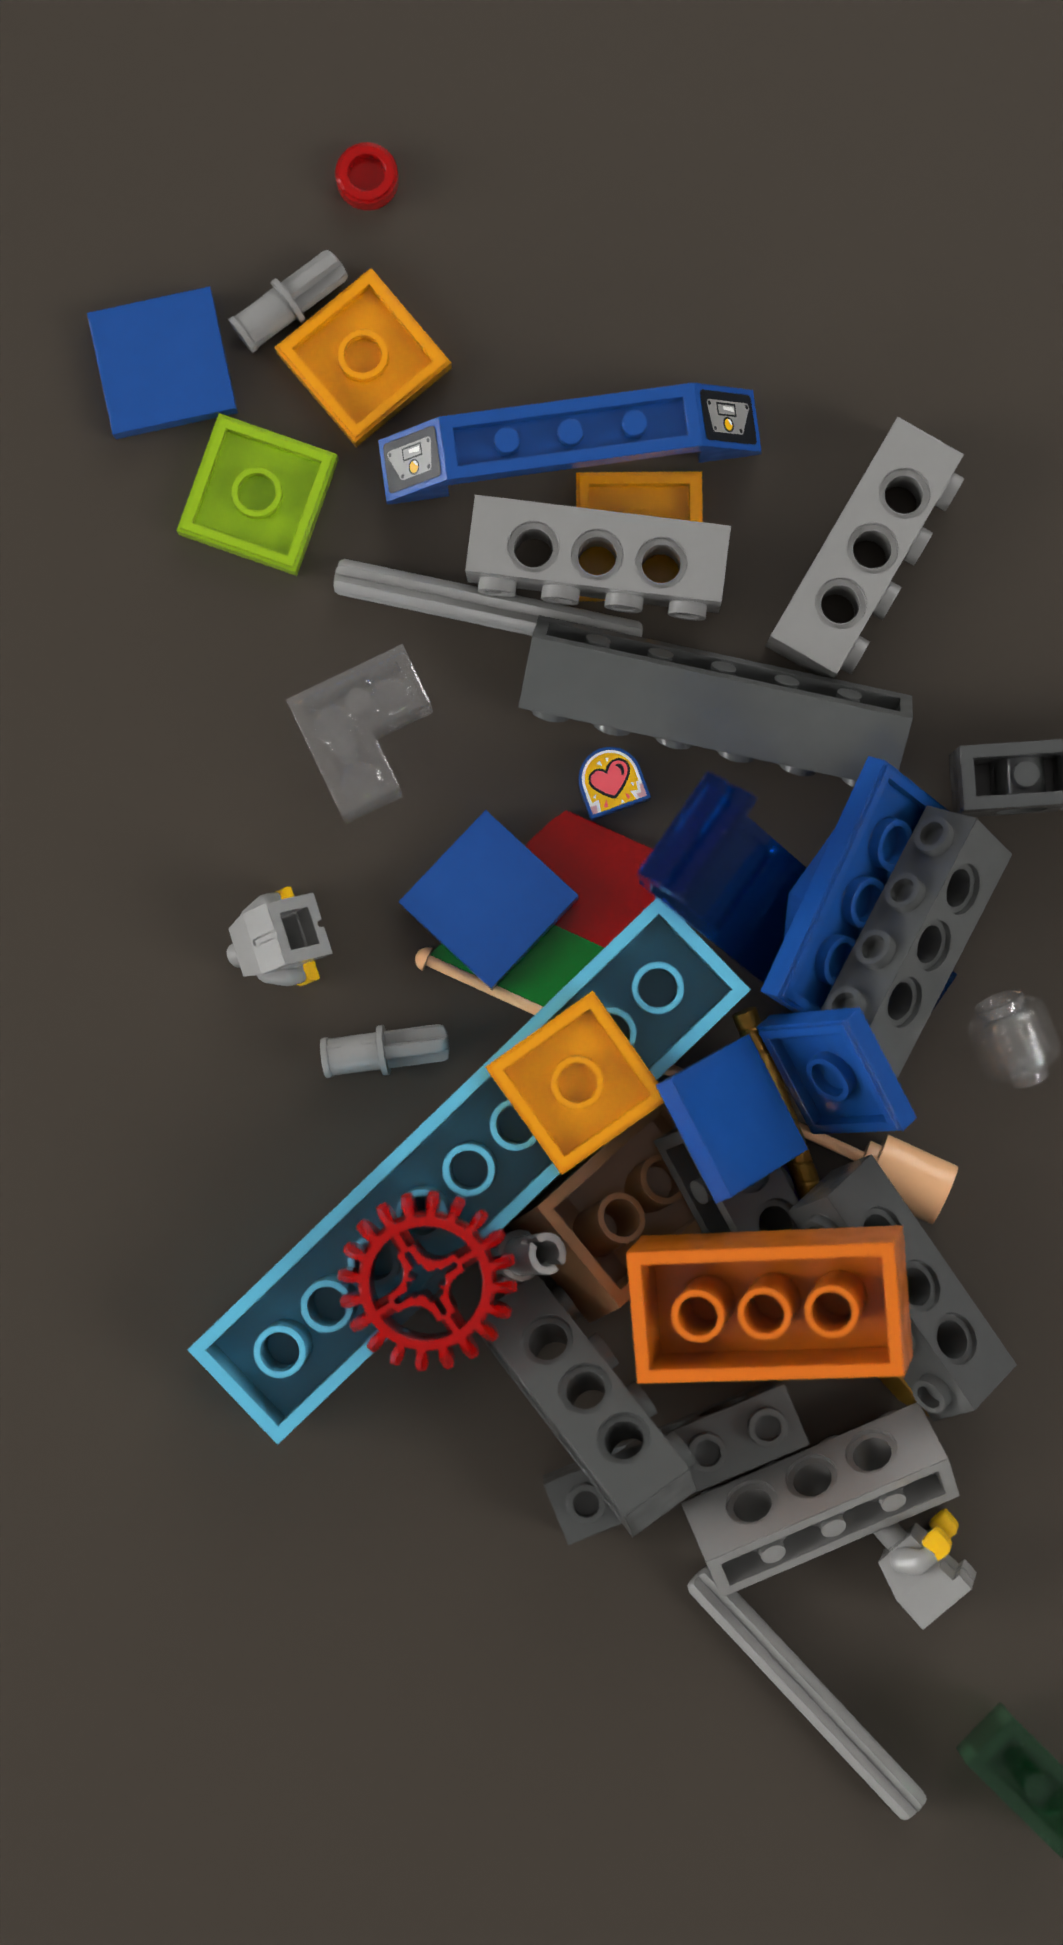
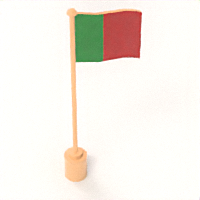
(604, 875)

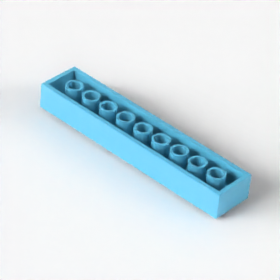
(290, 1336)

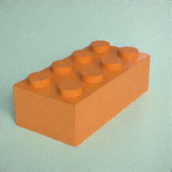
(770, 1305)

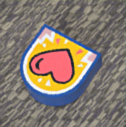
(611, 782)

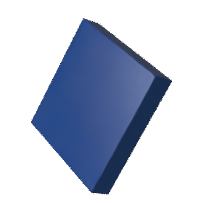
(162, 362)
(488, 900)
(836, 1071)
(732, 1118)

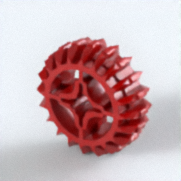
(444, 1307)

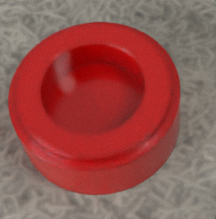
(367, 176)

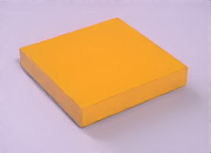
(363, 357)
(642, 493)
(576, 1082)

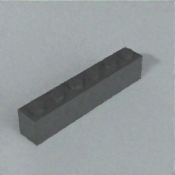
(711, 701)

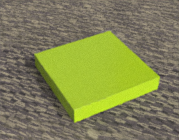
(257, 494)

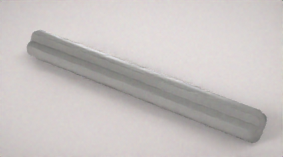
(462, 600)
(809, 1696)

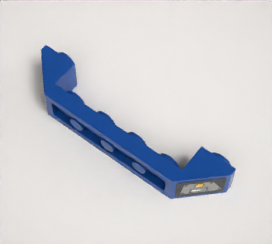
(568, 435)

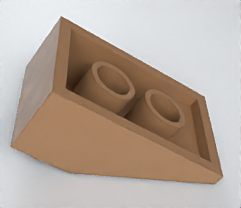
(605, 1209)

